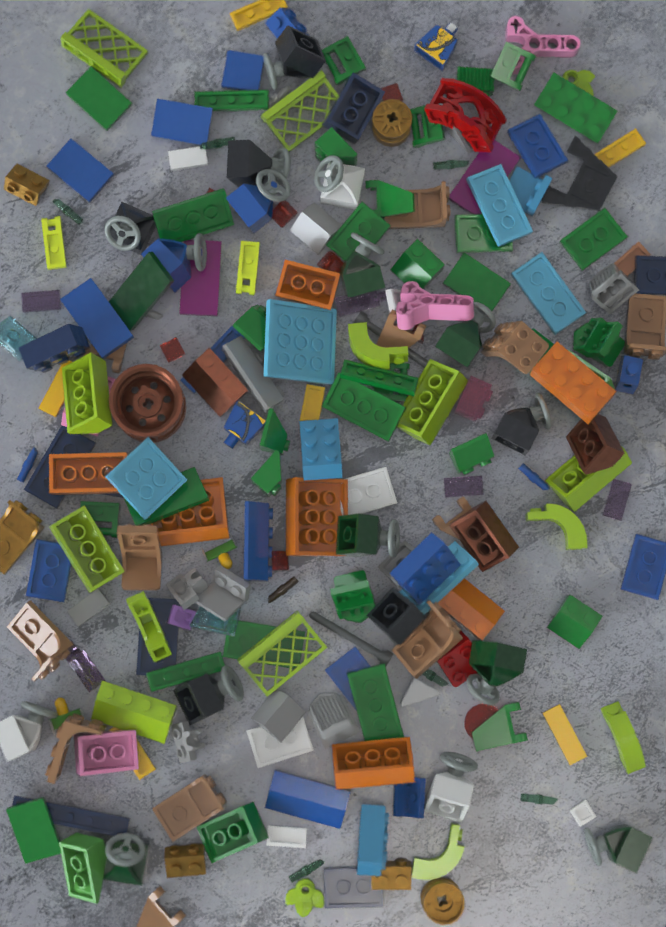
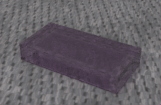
(41, 301)
(463, 486)
(617, 499)

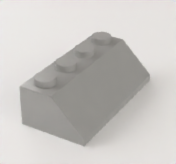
(252, 373)

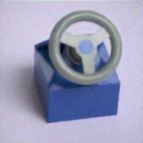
(255, 202)
(176, 258)

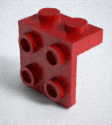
(456, 662)

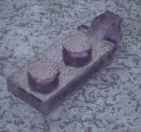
(359, 303)
(84, 668)

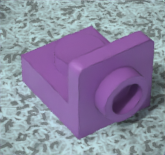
(180, 617)

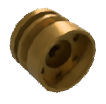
(391, 133)
(443, 912)

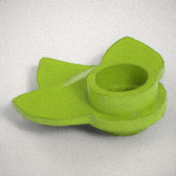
(581, 79)
(304, 900)

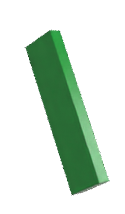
(233, 100)
(379, 377)
(185, 671)

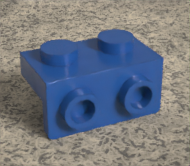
(281, 19)
(410, 799)

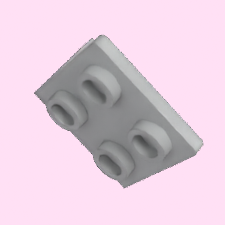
(224, 594)

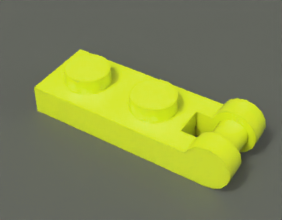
(54, 243)
(248, 267)

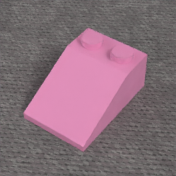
(106, 752)

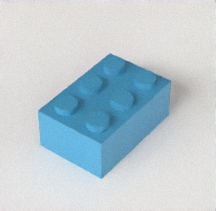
(320, 449)
(372, 840)

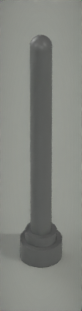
(362, 317)
(383, 656)

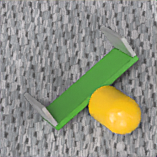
(221, 552)
(62, 710)

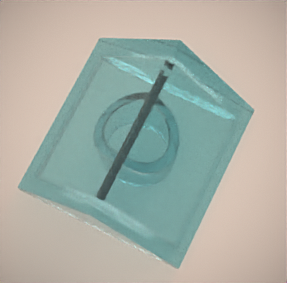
(14, 336)
(207, 621)

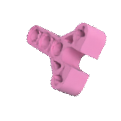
(526, 36)
(419, 306)

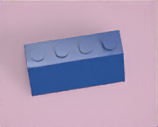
(257, 541)
(307, 799)

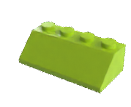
(86, 395)
(433, 401)
(576, 487)
(86, 549)
(133, 711)

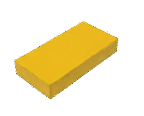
(312, 402)

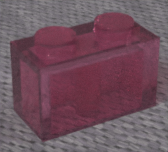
(473, 399)

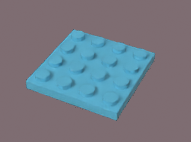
(300, 342)

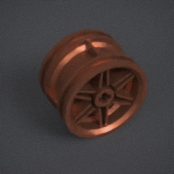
(142, 377)

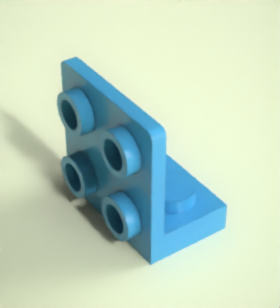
(528, 189)

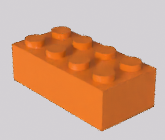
(572, 382)
(82, 473)
(373, 763)

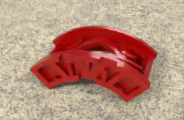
(452, 114)

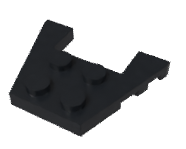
(590, 185)

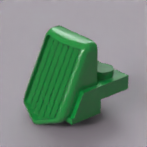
(599, 340)
(353, 596)

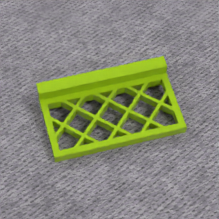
(91, 56)
(291, 101)
(270, 641)

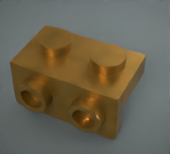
(25, 184)
(185, 860)
(394, 877)

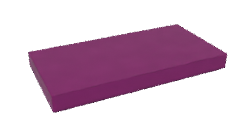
(462, 194)
(201, 292)

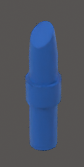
(27, 465)
(533, 477)

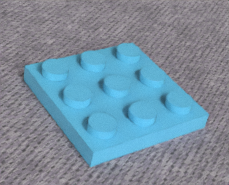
(146, 478)

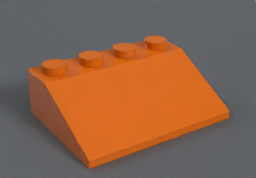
(313, 515)
(199, 523)

